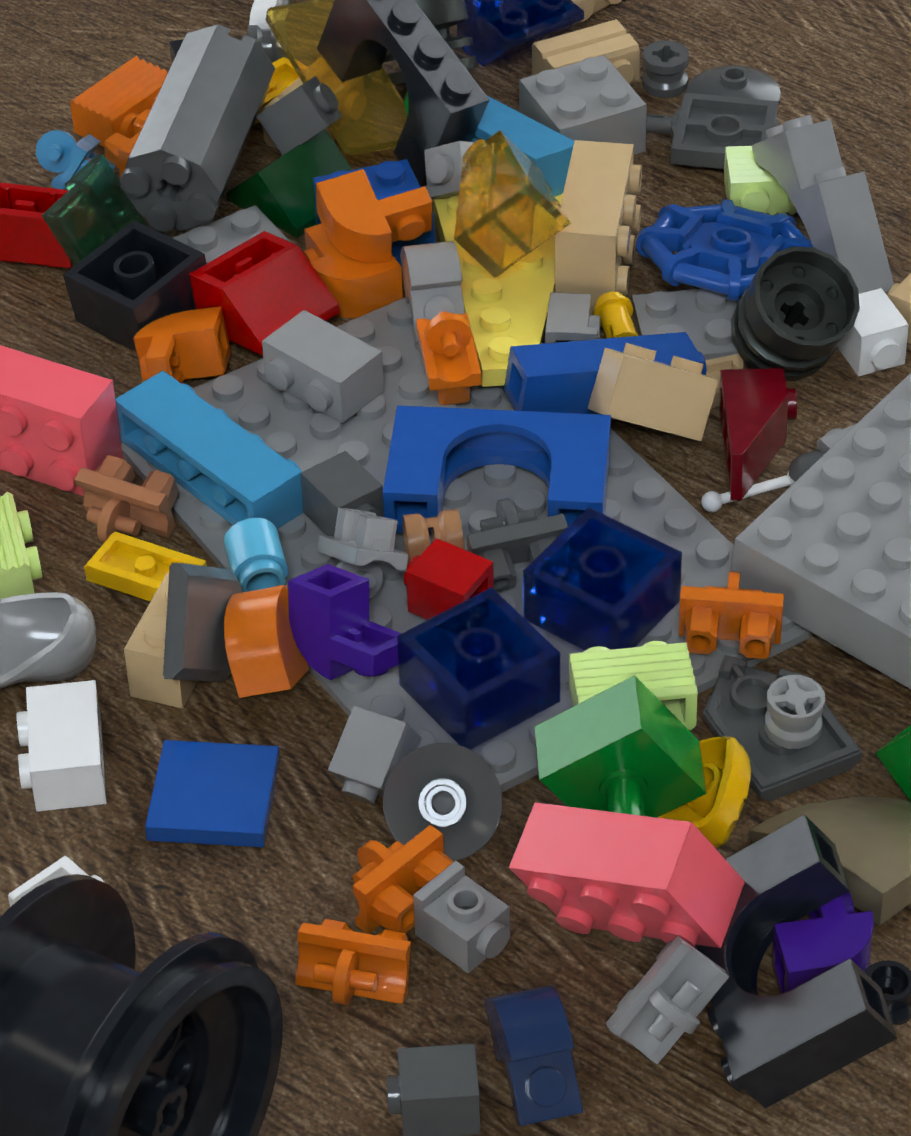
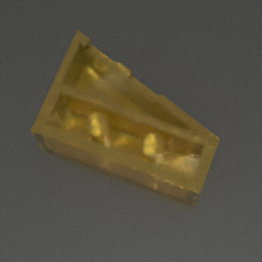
(503, 205)

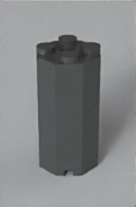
(197, 129)

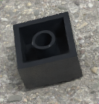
(132, 282)

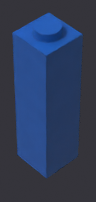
(563, 374)

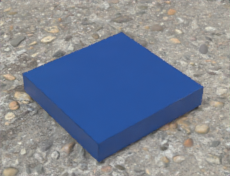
(213, 793)

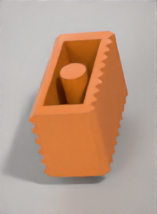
(117, 100)

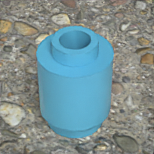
(256, 554)

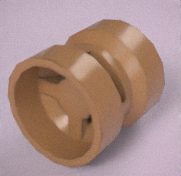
(444, 527)

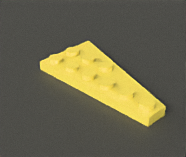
(503, 308)

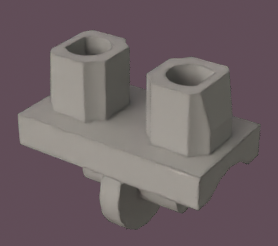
(363, 544)
(667, 999)

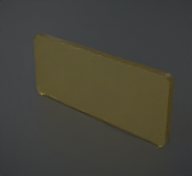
(368, 104)

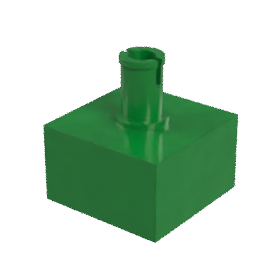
(620, 754)

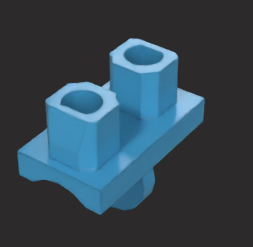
(61, 153)

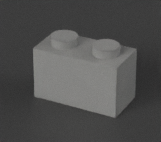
(323, 366)

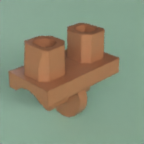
(124, 506)

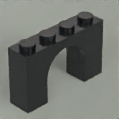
(441, 92)
(820, 1026)

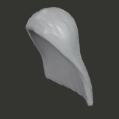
(44, 638)

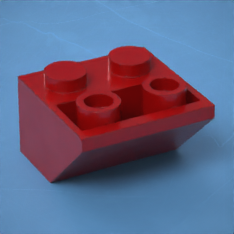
(24, 231)
(261, 288)

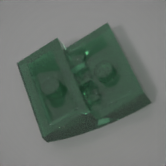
(90, 210)

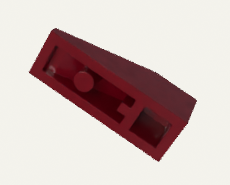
(753, 422)

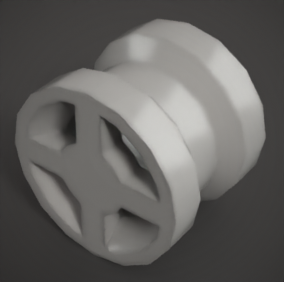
(804, 700)

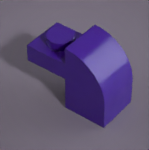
(333, 624)
(821, 942)

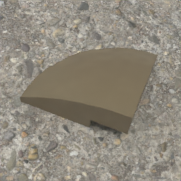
(871, 845)

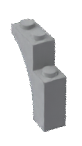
(830, 203)

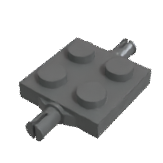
(710, 124)

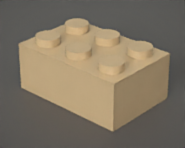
(602, 215)

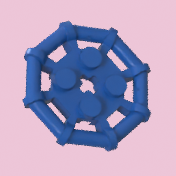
(716, 244)

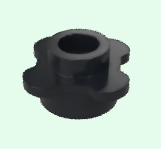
(894, 980)

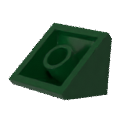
(285, 185)

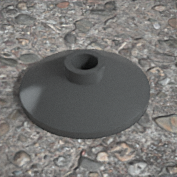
(735, 82)
(450, 770)

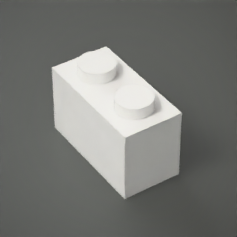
(63, 745)

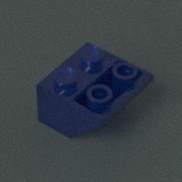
(514, 25)

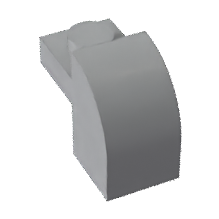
(432, 280)

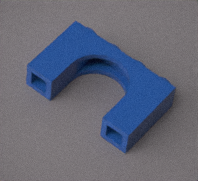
(442, 443)

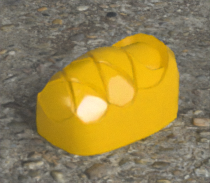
(727, 785)

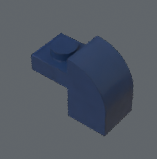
(535, 1044)

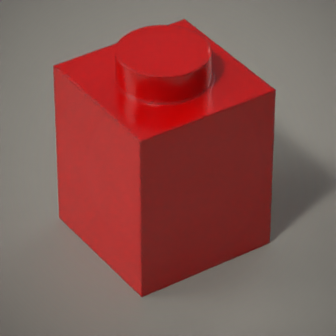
(445, 578)

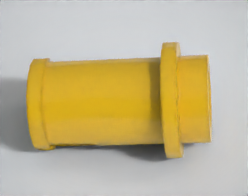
(615, 315)

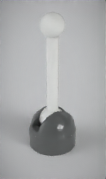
(713, 501)

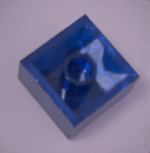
(602, 584)
(479, 668)

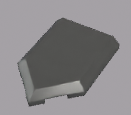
(196, 622)
(739, 712)

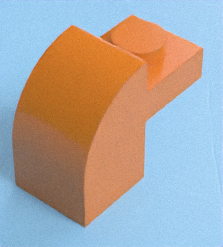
(367, 226)
(353, 283)
(184, 345)
(262, 642)

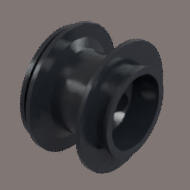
(124, 1049)

